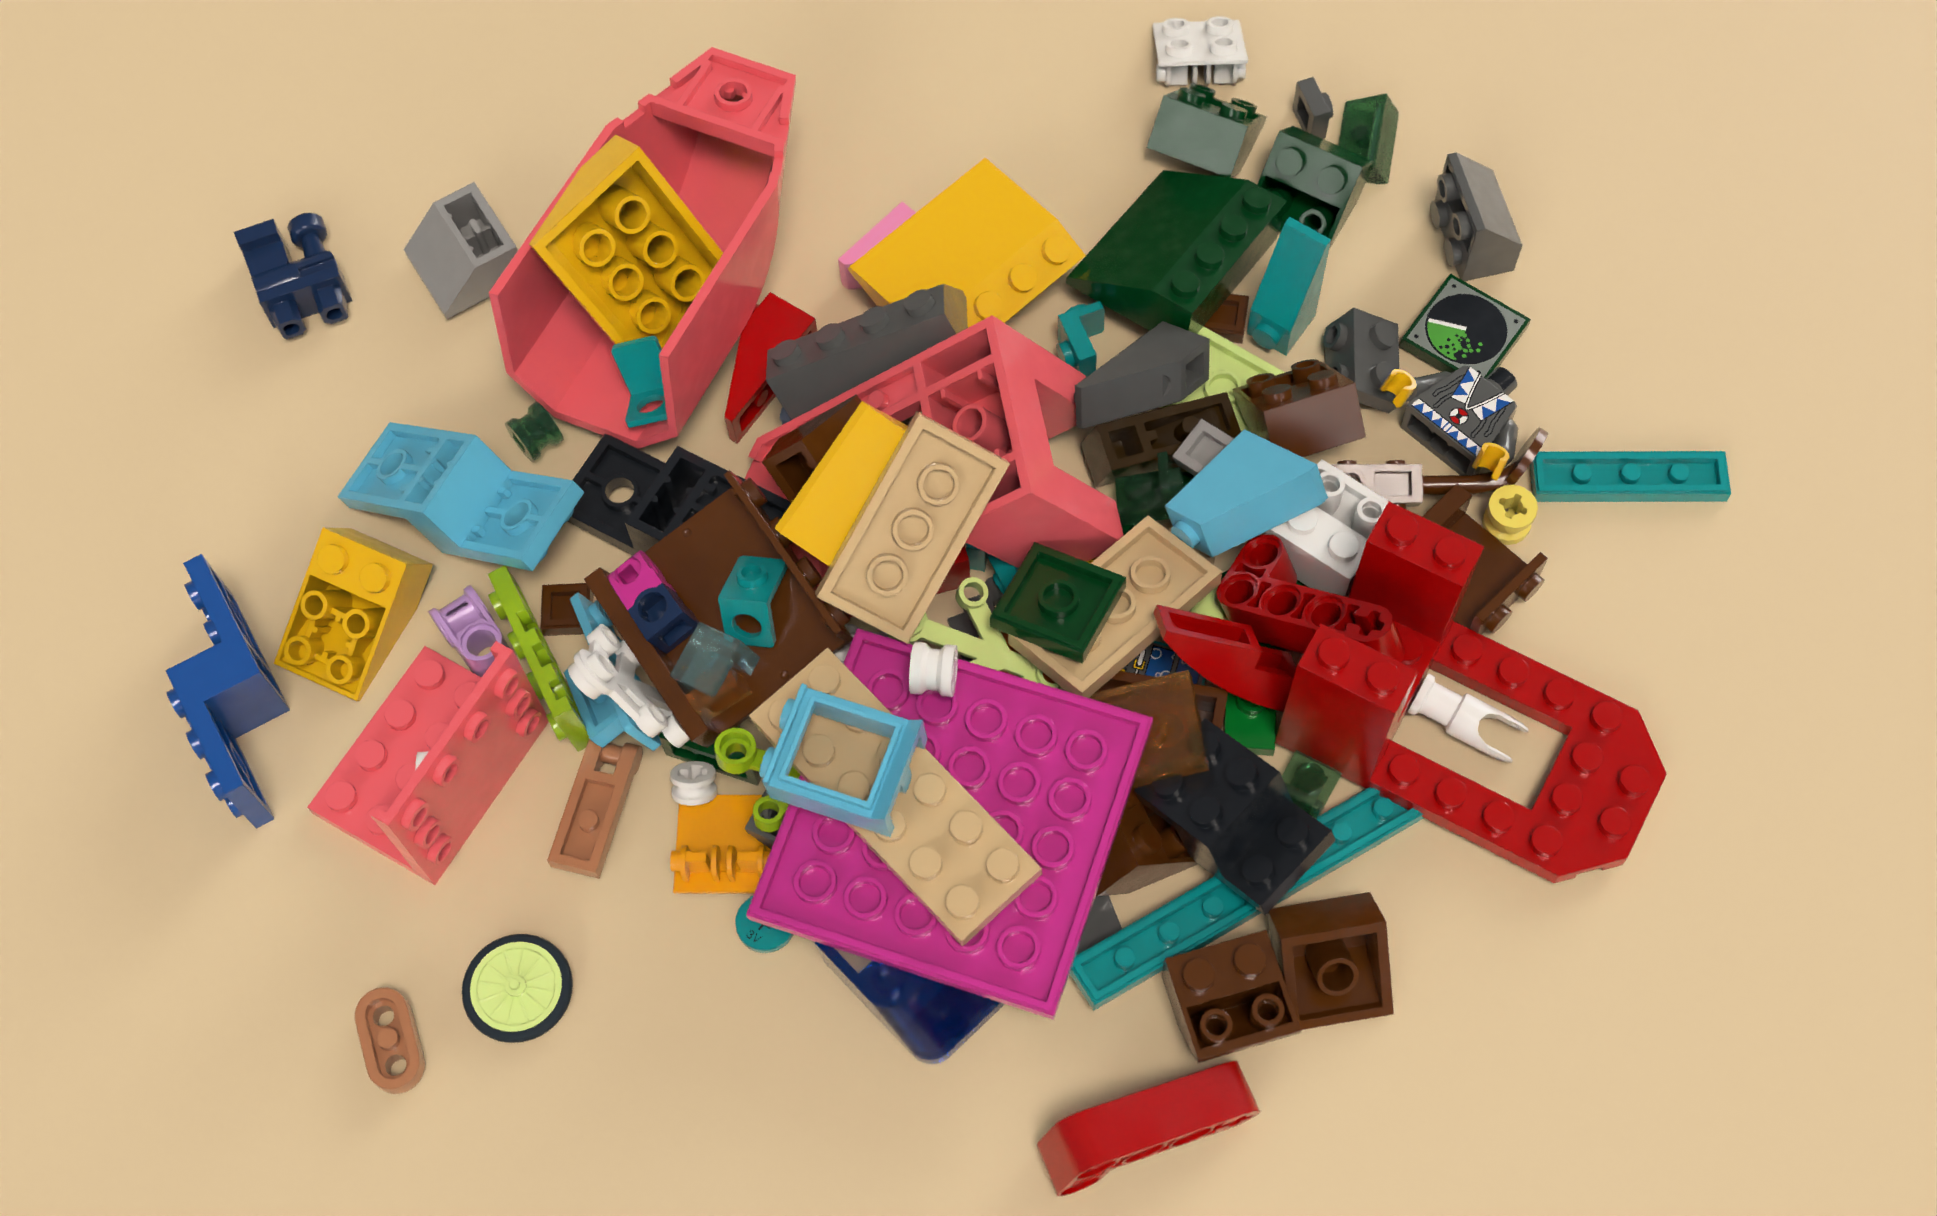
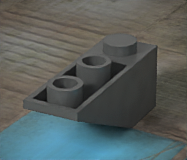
(1146, 375)

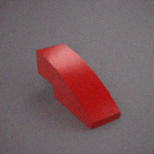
(1228, 656)

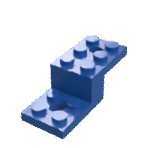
(225, 694)

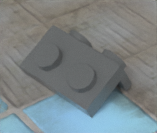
(1365, 352)

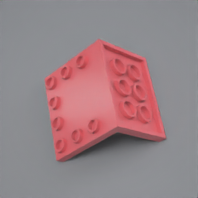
(474, 743)

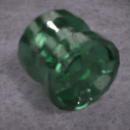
(534, 431)

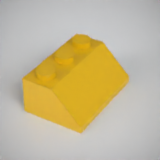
(841, 483)

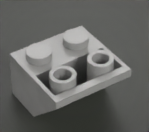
(460, 250)

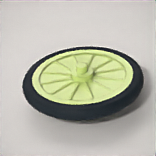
(517, 988)

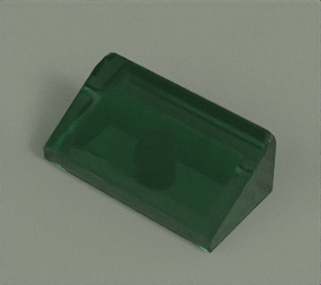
(1370, 131)

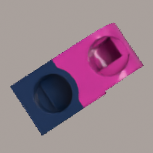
(652, 602)

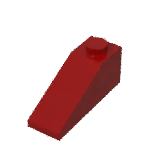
(766, 328)

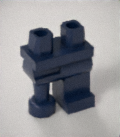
(296, 288)

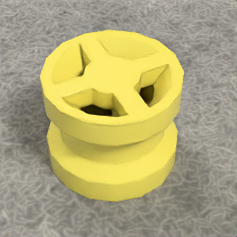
(1506, 525)

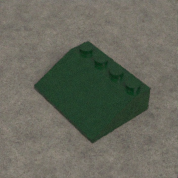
(1180, 249)

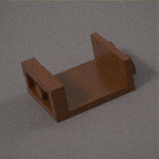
(1500, 573)

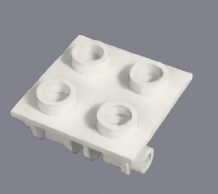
(1197, 43)

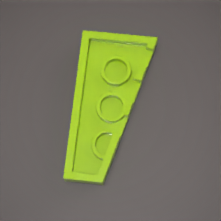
(530, 644)

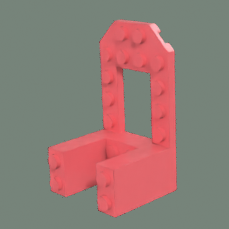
(1008, 400)

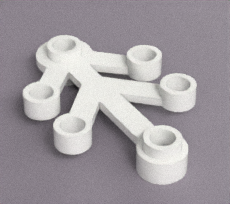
(643, 703)

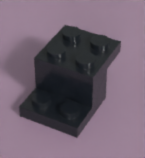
(1240, 821)

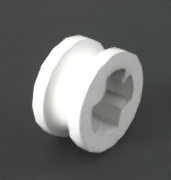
(693, 783)

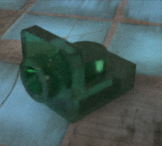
(1148, 492)
(1310, 783)

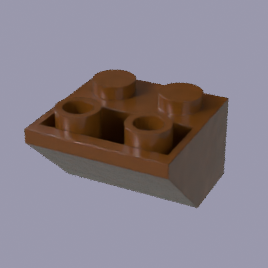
(1302, 408)
(801, 450)
(1142, 851)
(1229, 996)

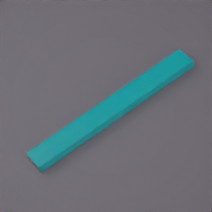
(1215, 909)

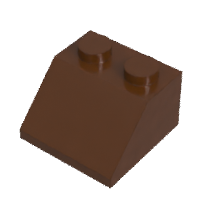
(1333, 959)

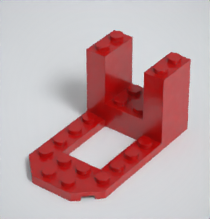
(1354, 698)

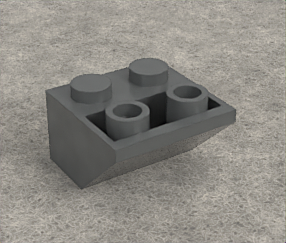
(1474, 220)

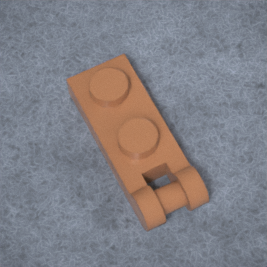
(594, 808)

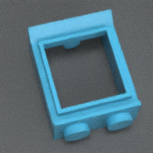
(892, 776)

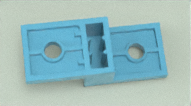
(461, 495)

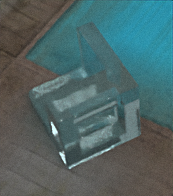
(709, 659)

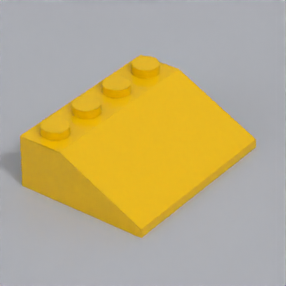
(978, 239)
(626, 245)

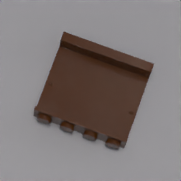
(697, 565)

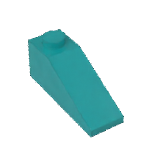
(1289, 288)

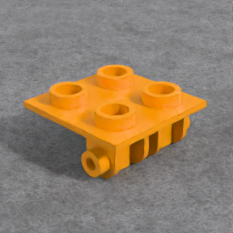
(715, 849)

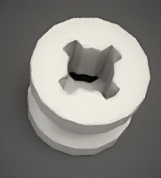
(933, 669)

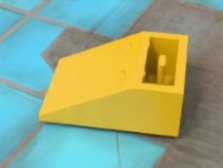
(351, 610)

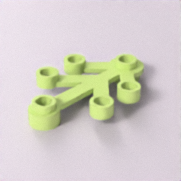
(987, 651)

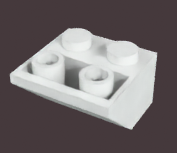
(1331, 537)

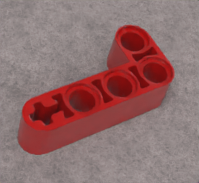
(1264, 594)
(1145, 1123)

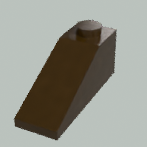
(1132, 443)

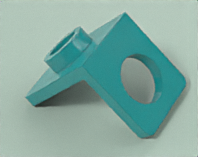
(641, 371)
(750, 593)

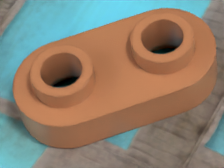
(389, 1043)

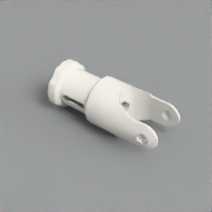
(1460, 714)

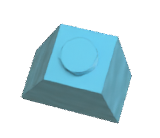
(1244, 494)

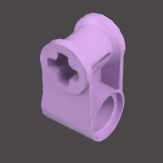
(469, 629)

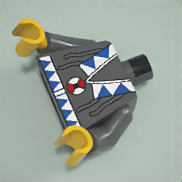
(1460, 416)

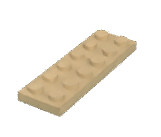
(941, 837)

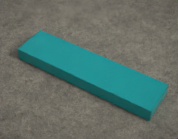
(1630, 476)

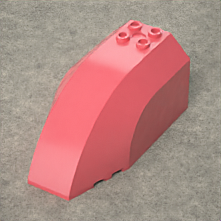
(723, 152)

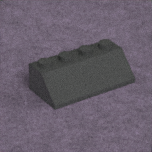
(853, 351)

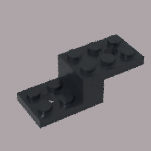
(662, 494)

